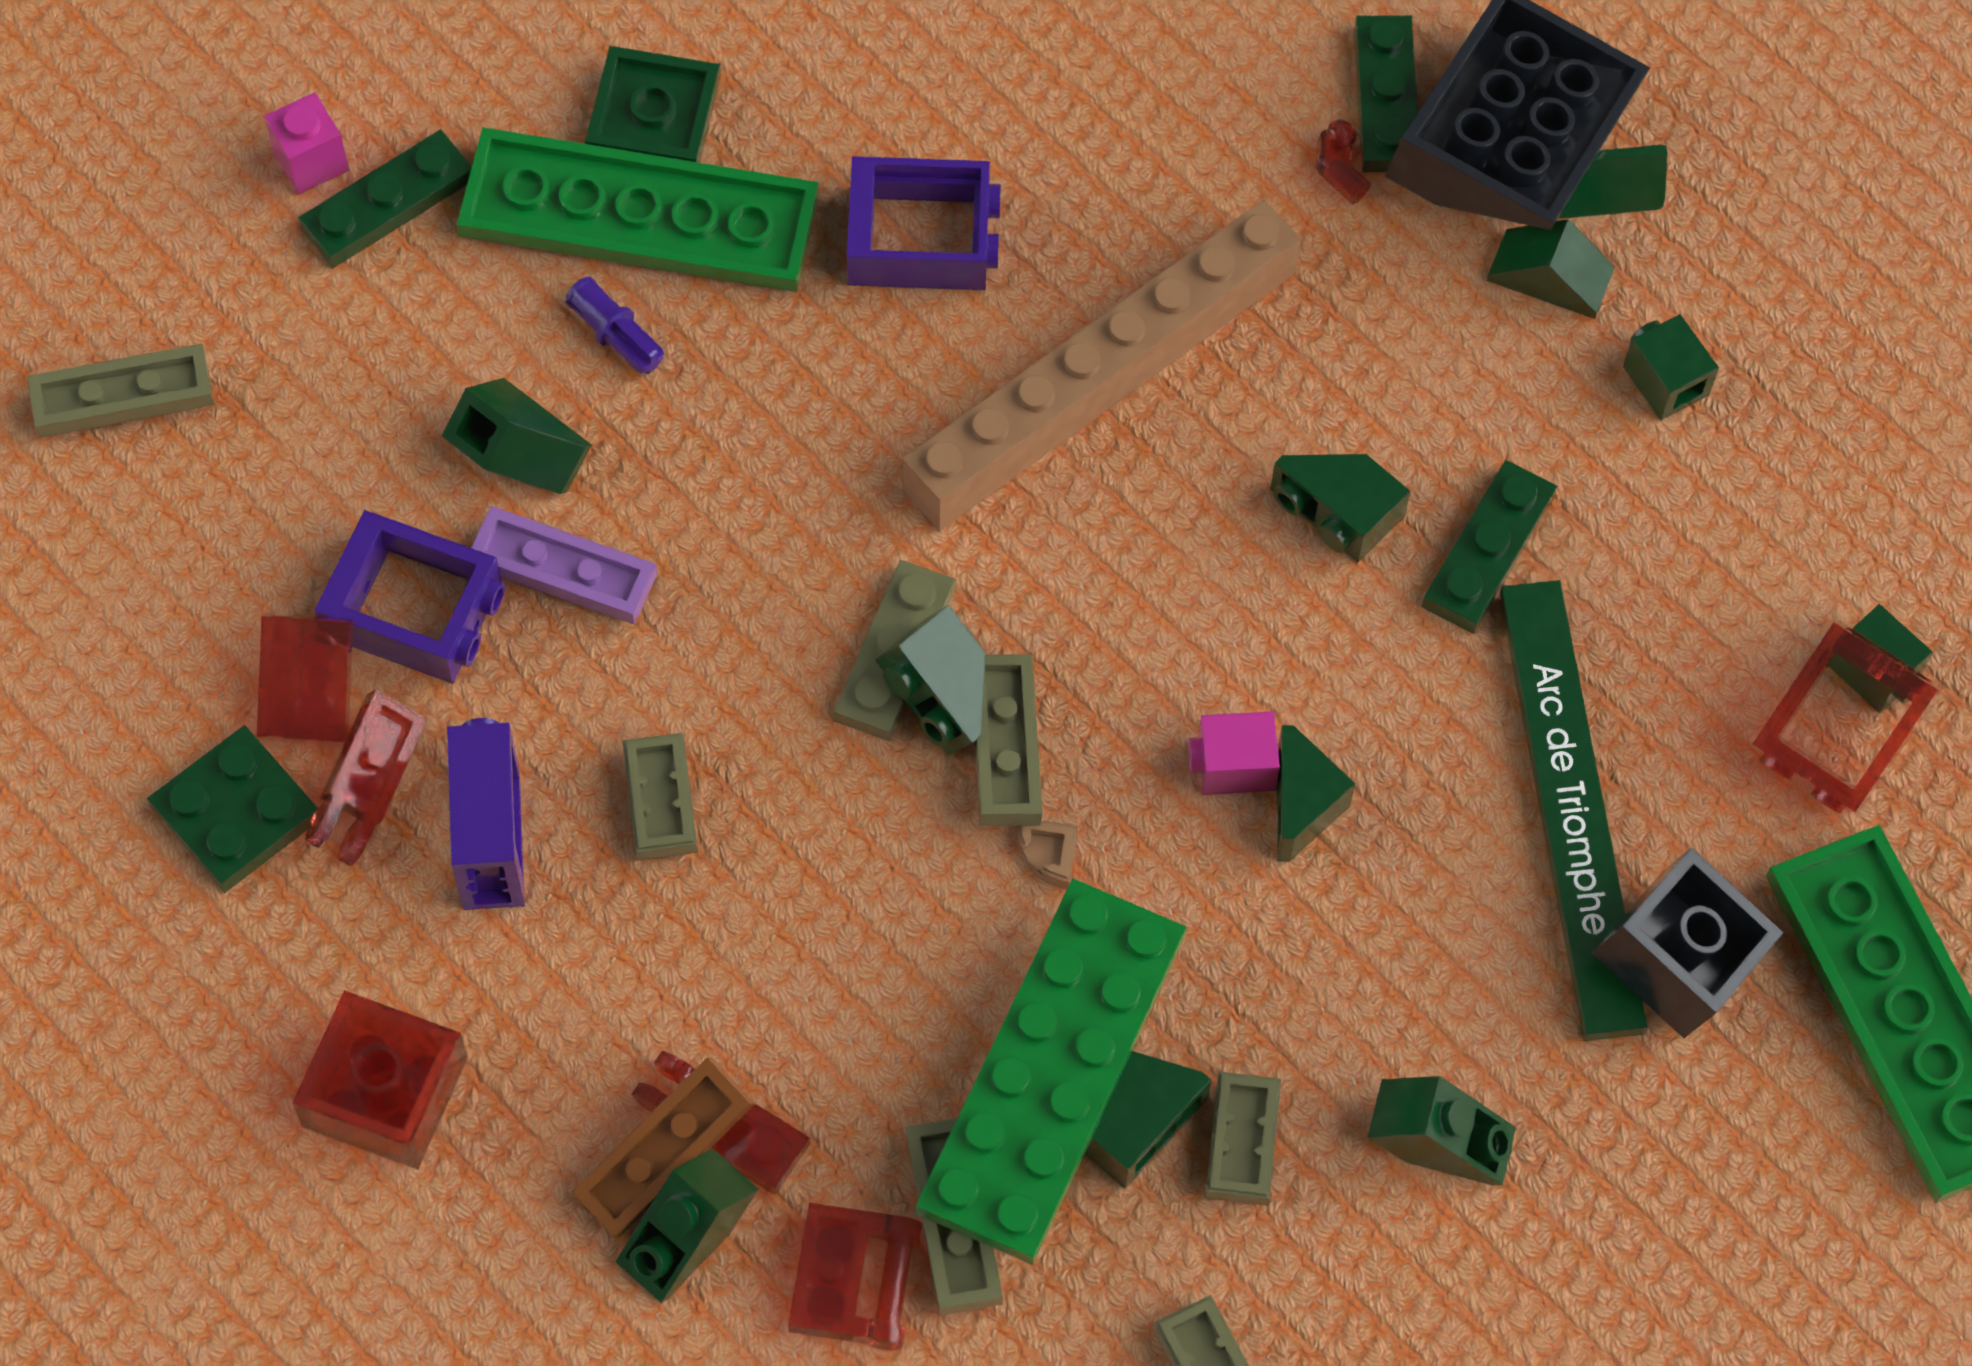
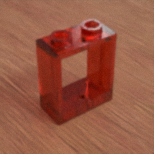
(1879, 663)

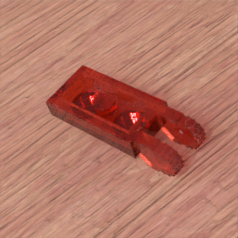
(366, 773)
(756, 1145)

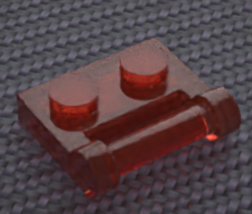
(833, 1272)

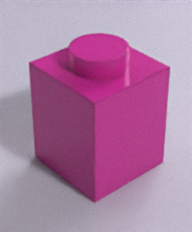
(306, 143)
(1235, 753)

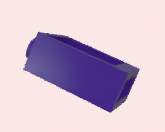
(920, 181)
(359, 568)
(485, 815)

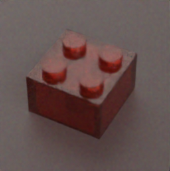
(380, 1079)

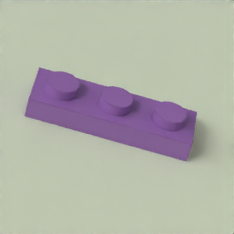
(566, 565)

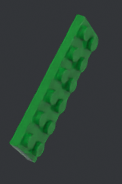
(638, 209)
(1891, 994)
(1051, 1071)

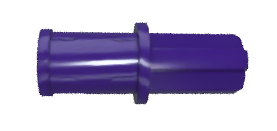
(614, 325)

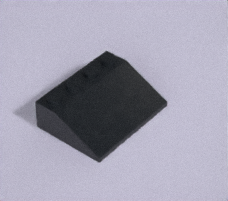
(1516, 116)

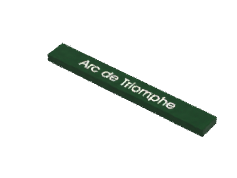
(1569, 803)

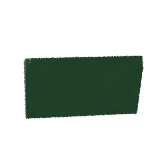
(1621, 183)

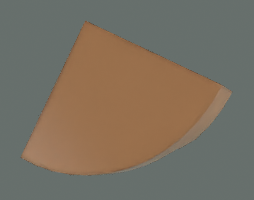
(1049, 850)

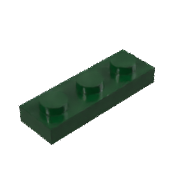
(1384, 86)
(386, 198)
(1489, 546)

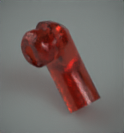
(1335, 159)

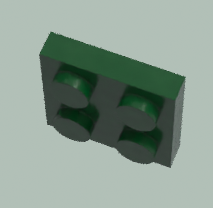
(654, 104)
(234, 808)

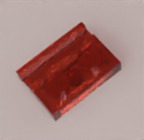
(305, 677)

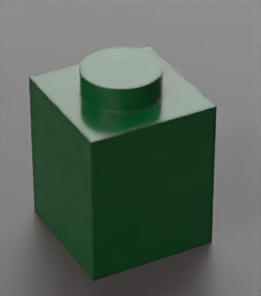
(1670, 366)
(1895, 638)

